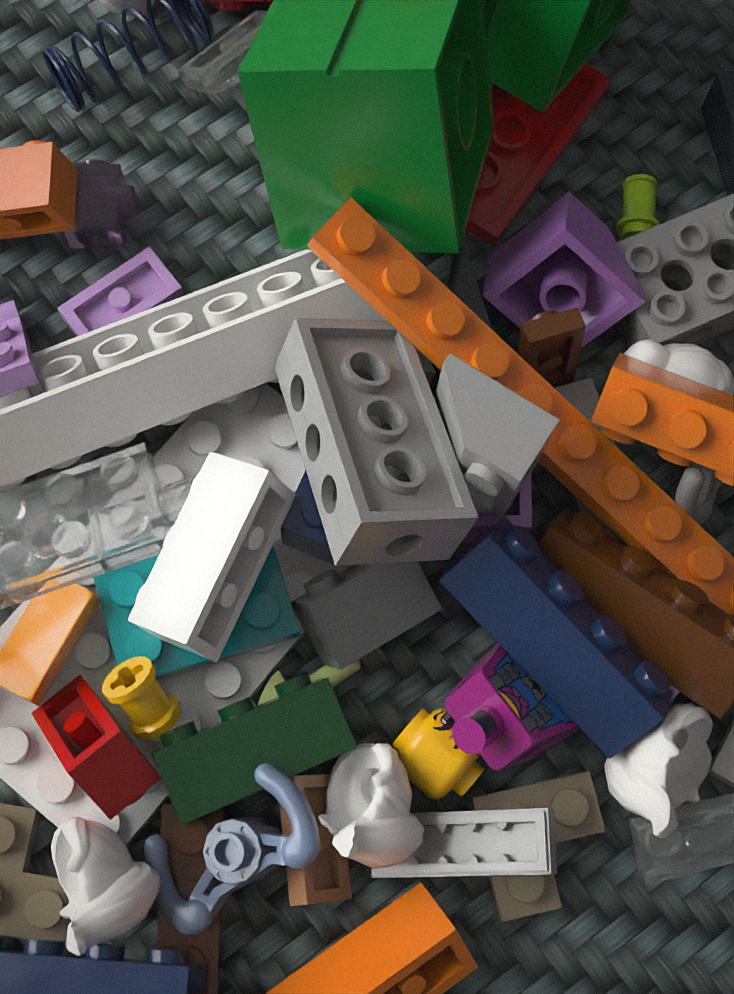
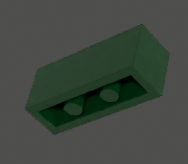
(219, 762)

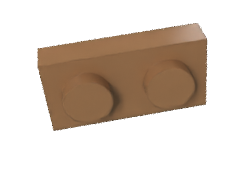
(328, 874)

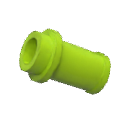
(638, 205)

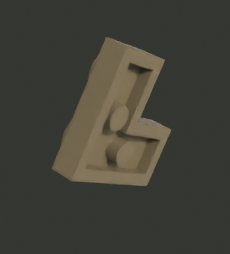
(575, 816)
(27, 900)

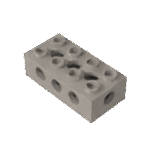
(684, 276)
(373, 443)

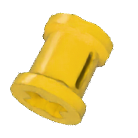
(142, 698)

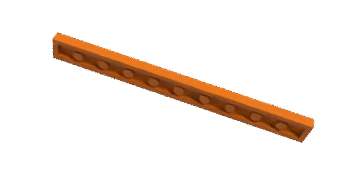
(577, 451)

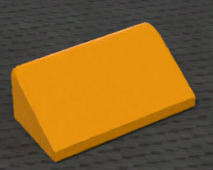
(45, 641)

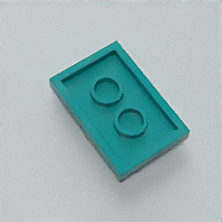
(262, 622)

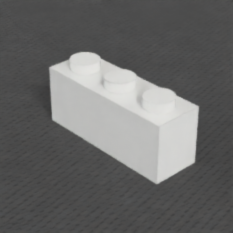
(213, 556)

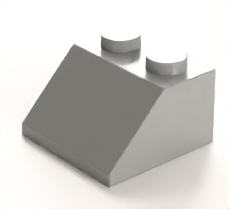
(491, 432)

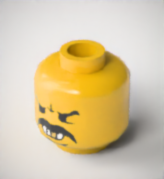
(433, 757)

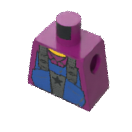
(504, 713)

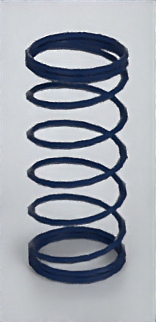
(58, 61)

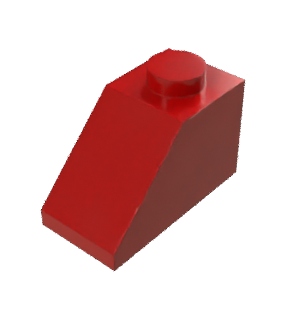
(95, 747)

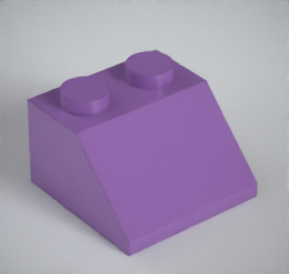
(563, 264)

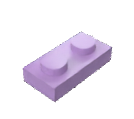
(124, 292)

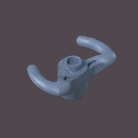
(237, 855)

